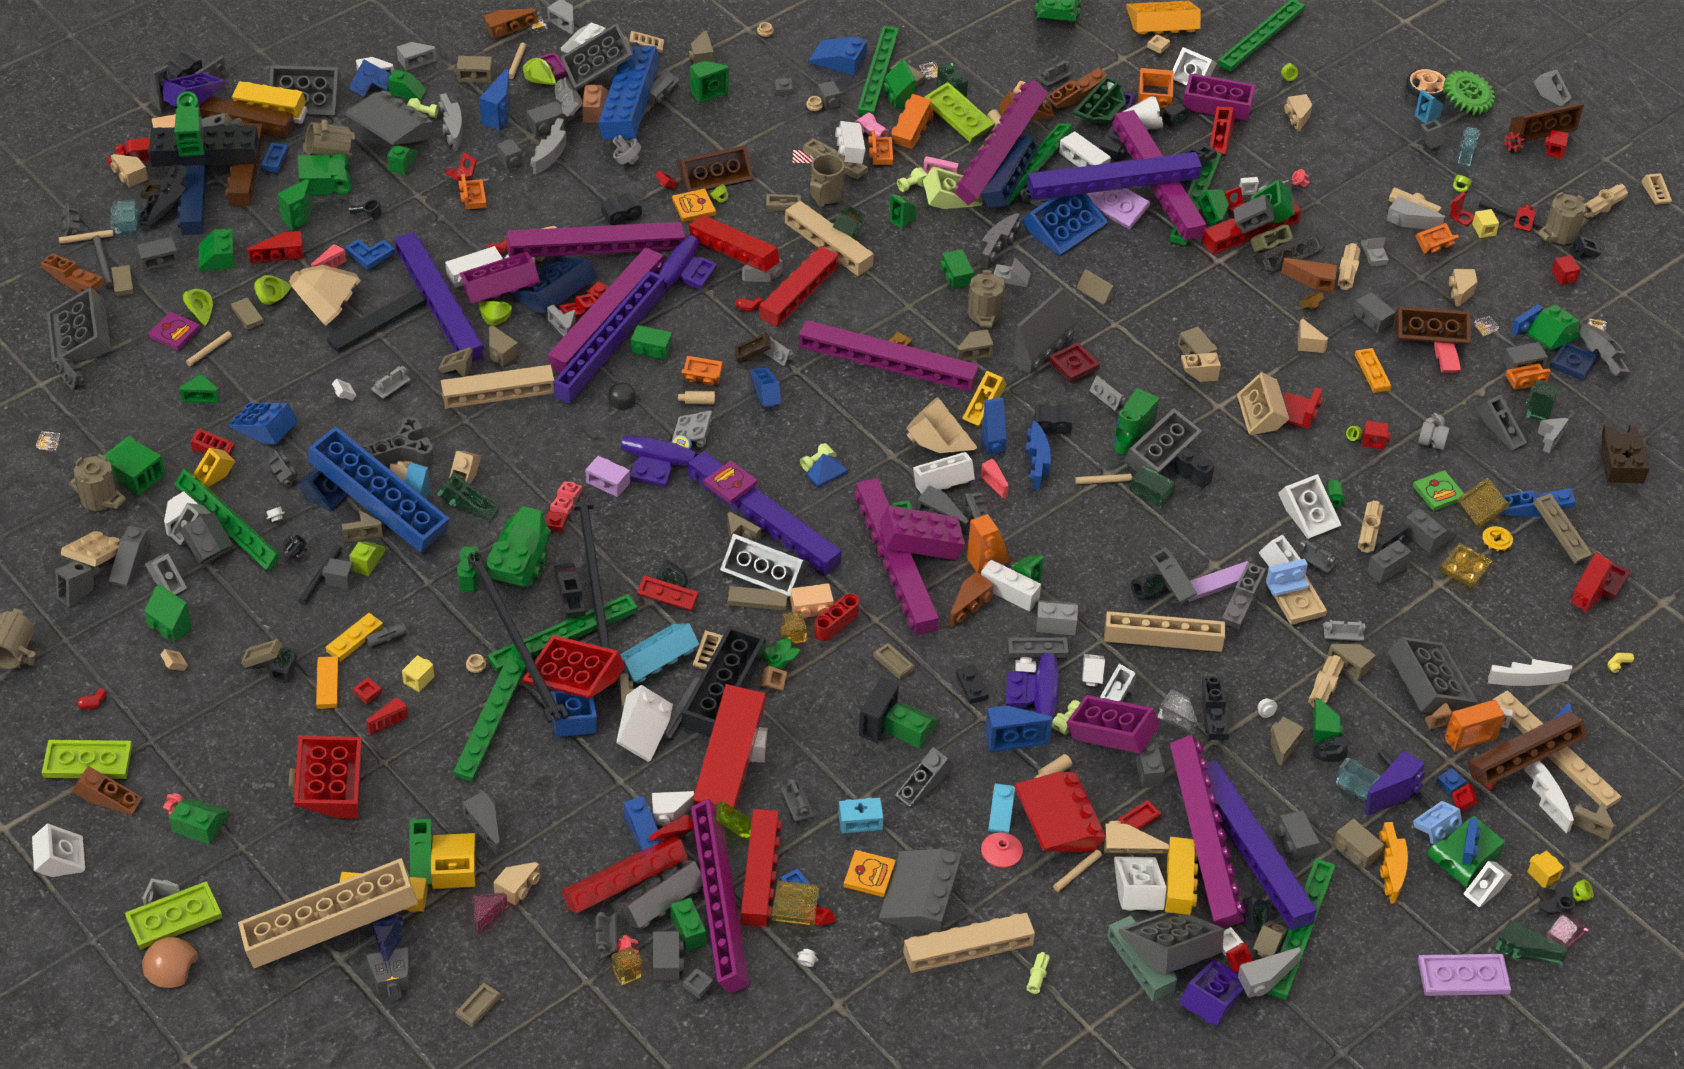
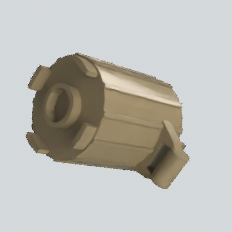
(327, 139)
(827, 178)
(1564, 219)
(986, 299)
(96, 484)
(14, 638)

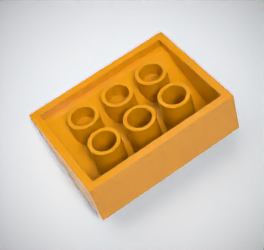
(1164, 16)

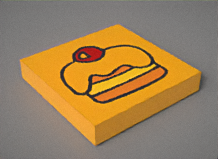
(693, 205)
(869, 873)

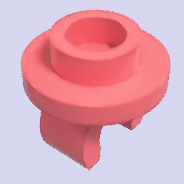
(1300, 177)
(172, 801)
(627, 942)

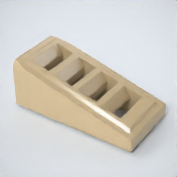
(643, 39)
(1658, 180)
(707, 637)

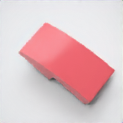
(1447, 357)
(564, 499)

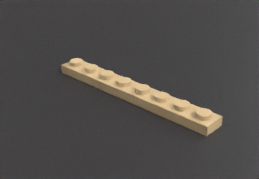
(1565, 758)

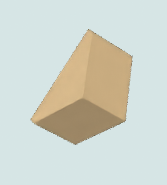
(1310, 338)

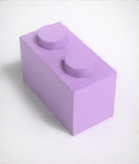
(607, 476)

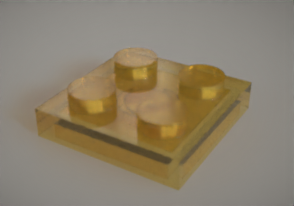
(1483, 502)
(1465, 565)
(795, 902)

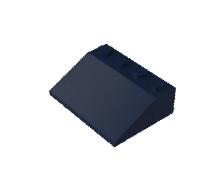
(558, 280)

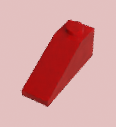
(1222, 129)
(1592, 583)

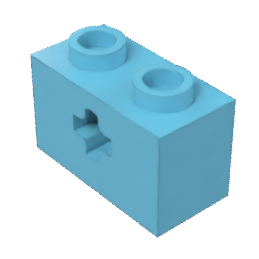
(860, 815)

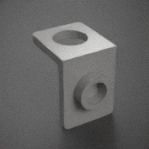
(159, 887)

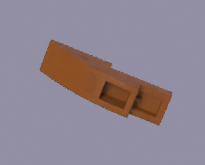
(1075, 92)
(70, 274)

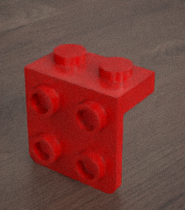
(1301, 409)

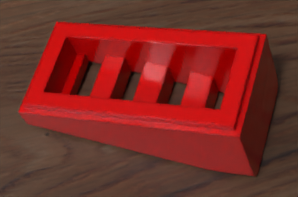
(202, 437)
(387, 716)
(675, 829)

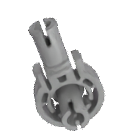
(626, 150)

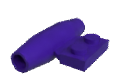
(683, 264)
(655, 458)
(1041, 689)

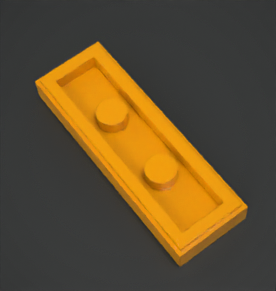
(1373, 370)
(327, 682)

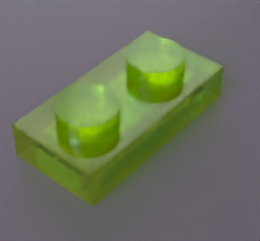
(733, 819)

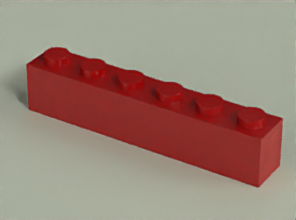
(1228, 235)
(734, 243)
(798, 286)
(760, 868)
(624, 874)

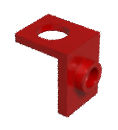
(456, 173)
(1239, 201)
(1456, 210)
(1525, 211)

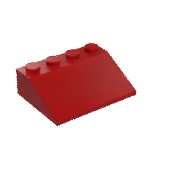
(577, 667)
(328, 775)
(1061, 813)

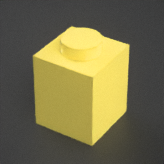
(1485, 223)
(418, 673)

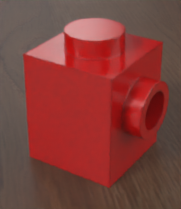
(1556, 143)
(1566, 270)

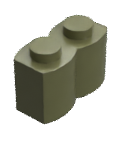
(1271, 238)

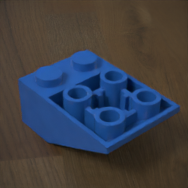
(264, 421)

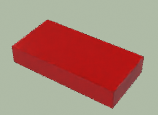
(1141, 816)

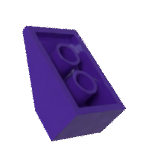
(200, 84)
(1396, 783)
(1212, 992)

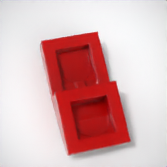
(581, 305)

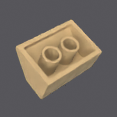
(1262, 405)

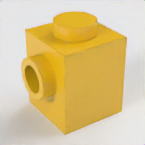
(1545, 869)

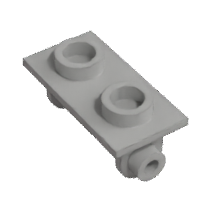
(779, 352)
(391, 383)
(1107, 393)
(1339, 631)

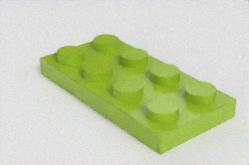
(959, 112)
(72, 757)
(173, 915)

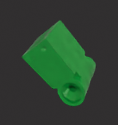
(188, 125)
(325, 173)
(1135, 420)
(135, 465)
(1450, 852)

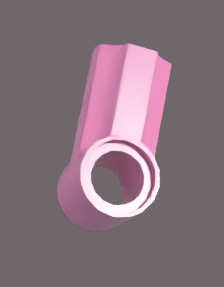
(869, 123)

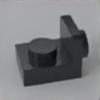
(1585, 246)

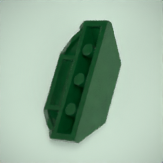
(1102, 102)

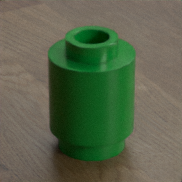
(1335, 492)

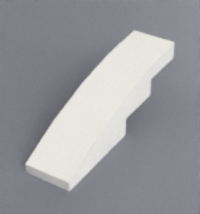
(1530, 675)
(1551, 796)

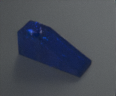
(388, 933)

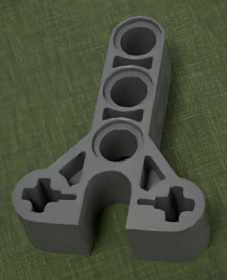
(405, 445)

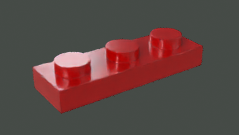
(668, 593)

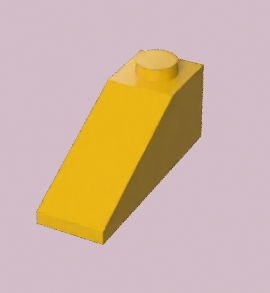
(989, 388)

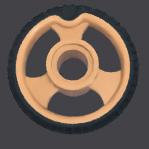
(1428, 82)

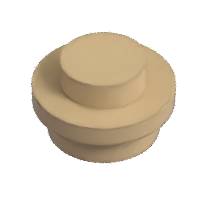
(765, 29)
(814, 103)
(475, 663)

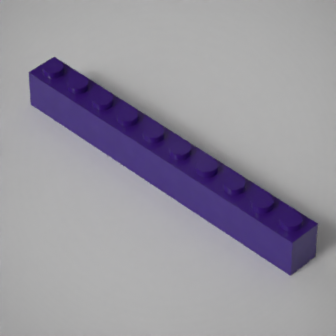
(1114, 176)
(438, 295)
(609, 337)
(773, 520)
(1260, 852)

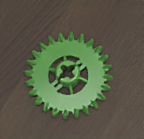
(1467, 94)

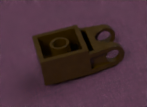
(1624, 456)

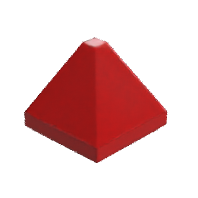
(824, 916)

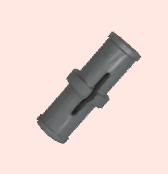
(398, 630)

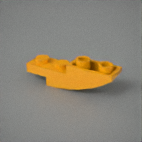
(1395, 861)

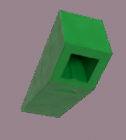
(421, 849)

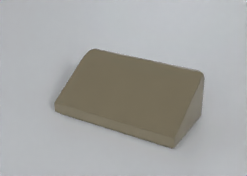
(1095, 287)

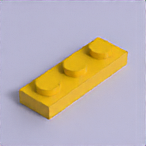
(354, 637)

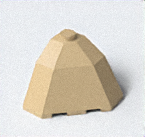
(324, 289)
(939, 430)

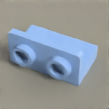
(1287, 577)
(1439, 821)

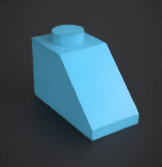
(1001, 808)

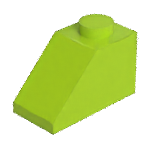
(366, 556)

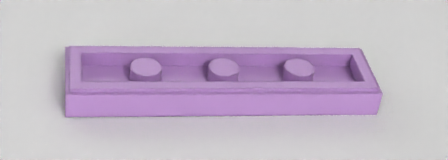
(1217, 581)

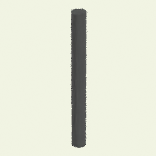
(103, 262)

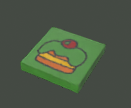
(1438, 490)

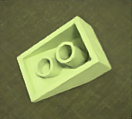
(939, 190)

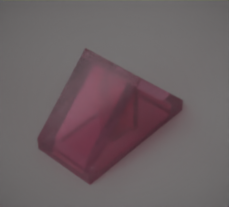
(487, 909)
(1566, 930)

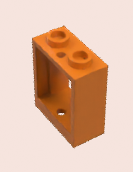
(1164, 79)
(1474, 725)

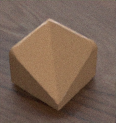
(773, 678)
(1439, 718)

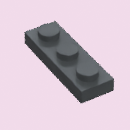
(1037, 646)

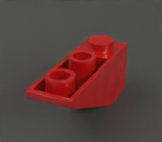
(280, 247)

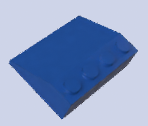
(1064, 221)

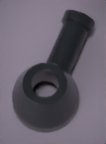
(371, 208)

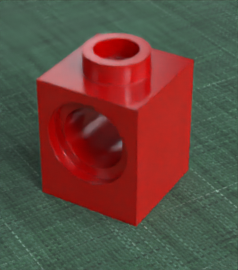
(1375, 435)

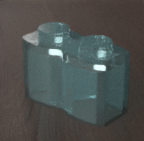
(1468, 146)
(124, 216)
(1356, 778)

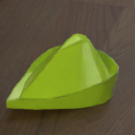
(538, 71)
(271, 289)
(199, 303)
(495, 312)

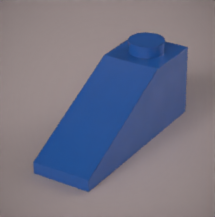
(766, 387)
(993, 426)
(640, 822)

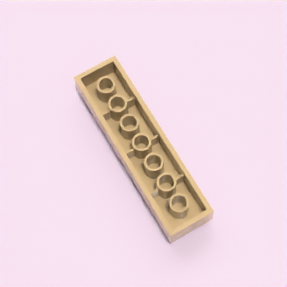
(327, 913)

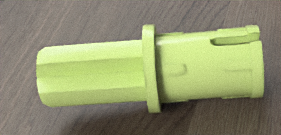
(1038, 972)

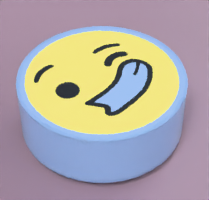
(683, 441)

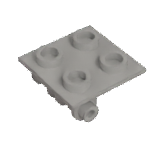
(694, 427)

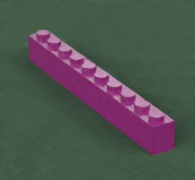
(1000, 142)
(1171, 195)
(595, 239)
(602, 309)
(888, 355)
(899, 564)
(1207, 832)
(719, 898)

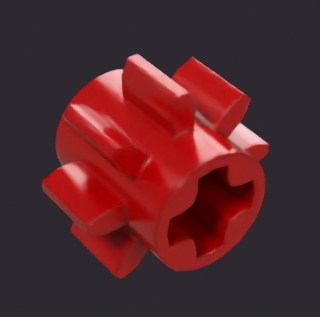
(1518, 140)

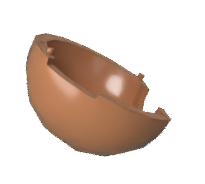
(169, 962)

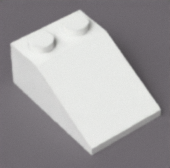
(1310, 506)
(643, 722)
(1140, 883)

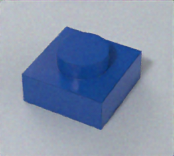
(1451, 781)

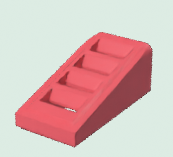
(332, 257)
(993, 476)

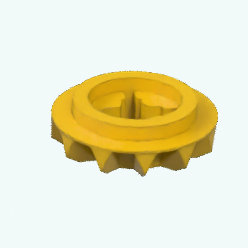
(1495, 532)

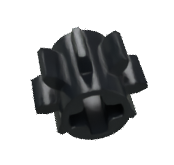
(294, 546)

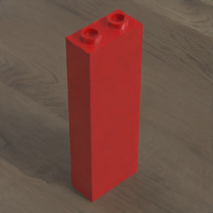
(730, 746)

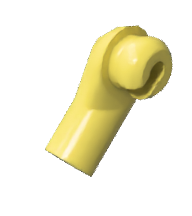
(1617, 659)

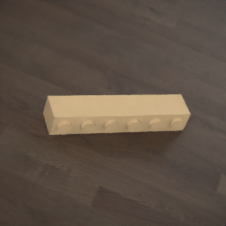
(821, 233)
(497, 386)
(1164, 631)
(968, 942)

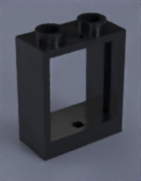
(877, 708)

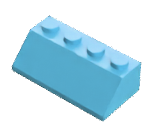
(658, 650)

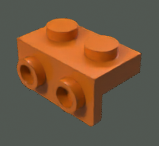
(880, 150)
(473, 193)
(1436, 238)
(702, 370)
(1527, 376)

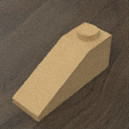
(1127, 839)

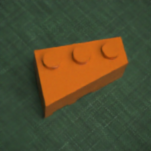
(912, 121)
(985, 544)

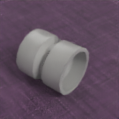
(1433, 435)

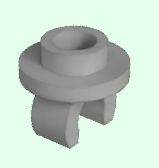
(1436, 419)

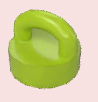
(1289, 72)
(1462, 180)
(718, 192)
(1584, 890)

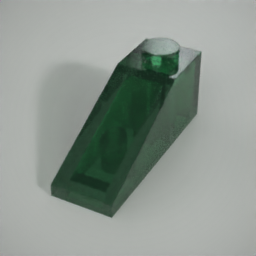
(467, 498)
(1527, 944)

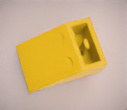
(453, 861)

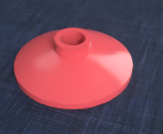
(1001, 856)

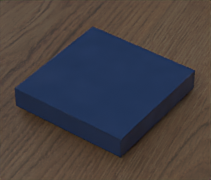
(1573, 361)

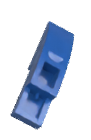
(1038, 453)
(1522, 503)

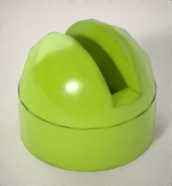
(1352, 431)

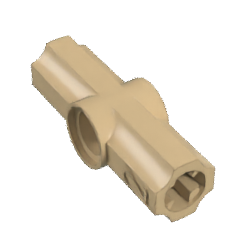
(1416, 198)
(1605, 200)
(1348, 266)
(1370, 526)
(1327, 680)

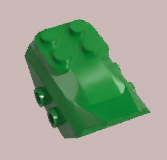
(1058, 9)
(520, 548)

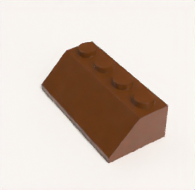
(1542, 123)
(715, 169)
(1433, 325)

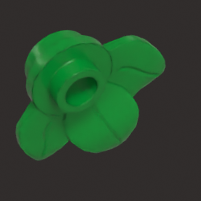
(780, 653)

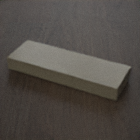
(757, 598)

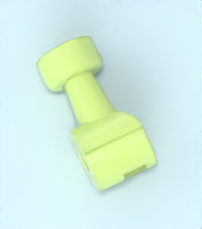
(432, 110)
(917, 177)
(808, 462)
(1059, 722)

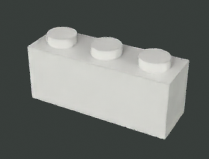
(850, 141)
(1081, 151)
(469, 262)
(944, 472)
(1012, 585)

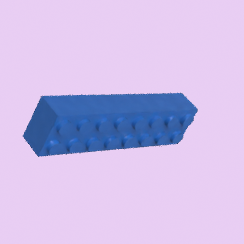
(629, 94)
(378, 489)

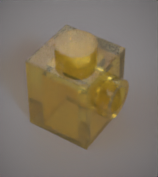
(793, 627)
(626, 965)

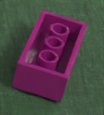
(1207, 93)
(499, 277)
(922, 532)
(1113, 724)

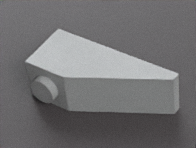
(1412, 215)
(1263, 974)

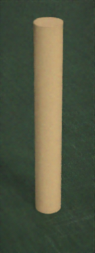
(516, 61)
(86, 236)
(209, 348)
(1103, 479)
(1077, 870)

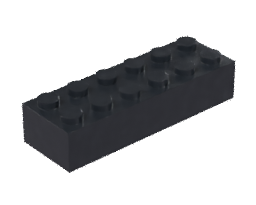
(221, 146)
(730, 664)

